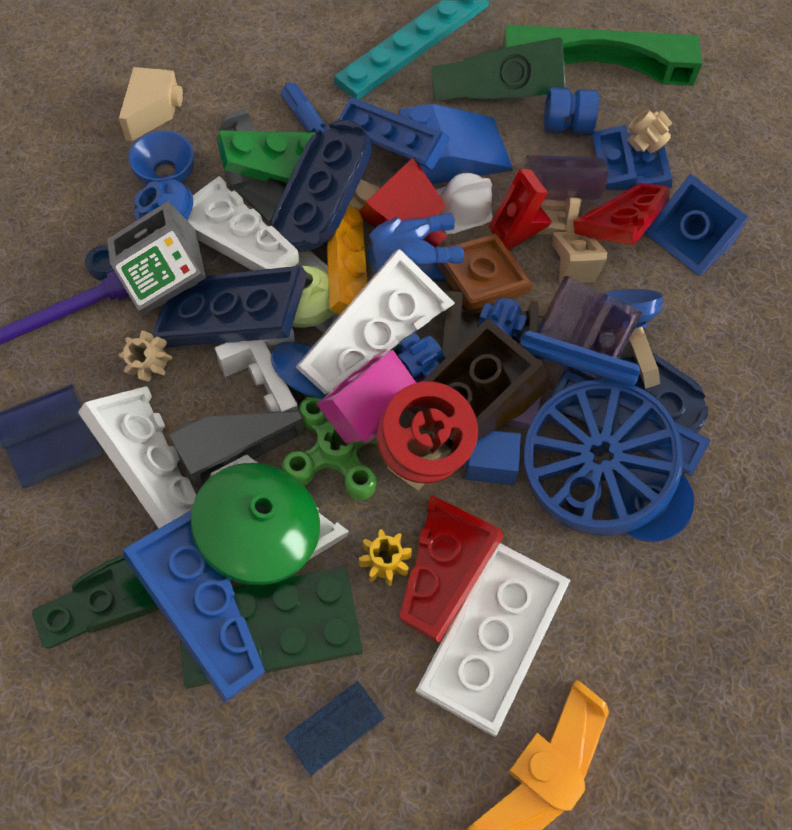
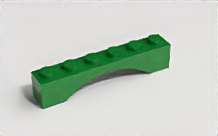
(662, 56)

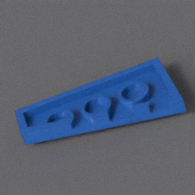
(197, 606)

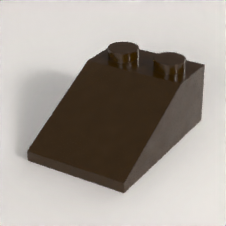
(493, 376)

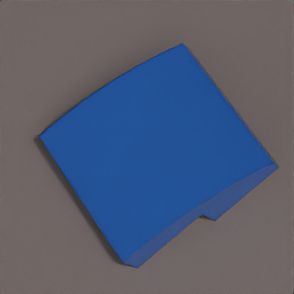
(626, 164)

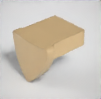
(561, 214)
(639, 349)

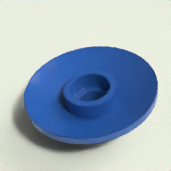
(284, 361)
(670, 520)

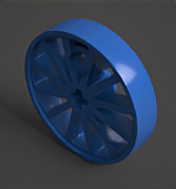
(619, 461)

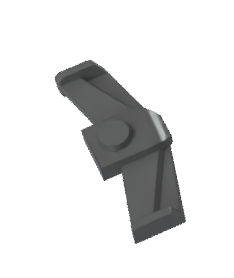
(259, 194)

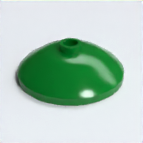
(251, 544)

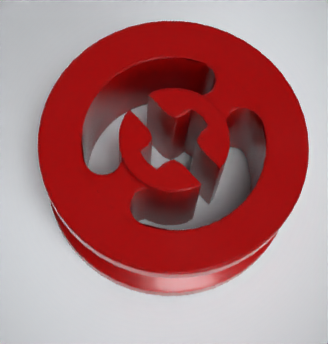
(447, 417)

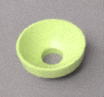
(314, 301)

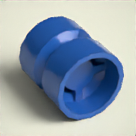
(571, 111)

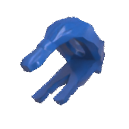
(408, 237)

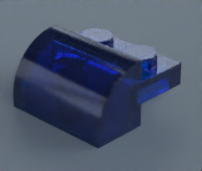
(47, 436)

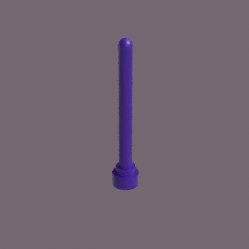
(110, 287)

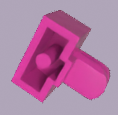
(364, 395)

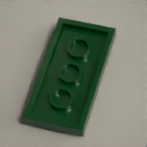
(294, 622)

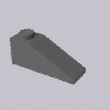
(225, 438)

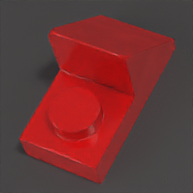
(521, 210)

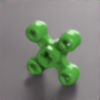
(322, 455)

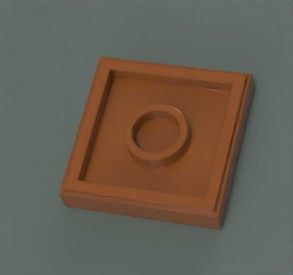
(485, 273)

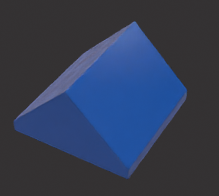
(697, 225)

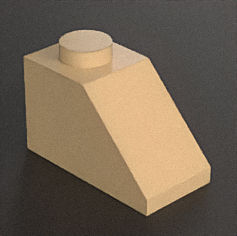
(149, 101)

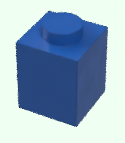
(495, 458)

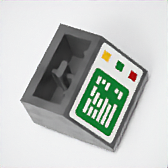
(156, 257)

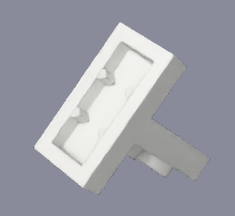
(257, 358)

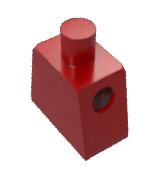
(407, 197)

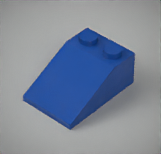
(473, 142)

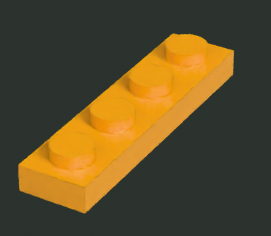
(346, 261)

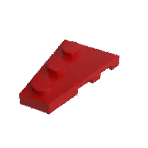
(624, 216)
(448, 564)

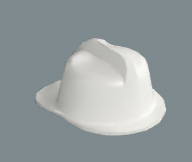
(468, 200)

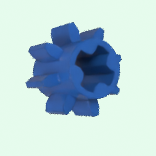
(506, 315)
(420, 356)

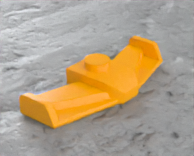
(552, 771)

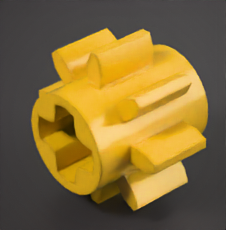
(376, 563)

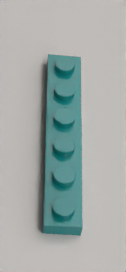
(406, 45)

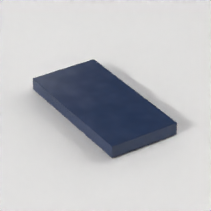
(233, 308)

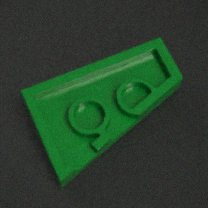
(262, 153)

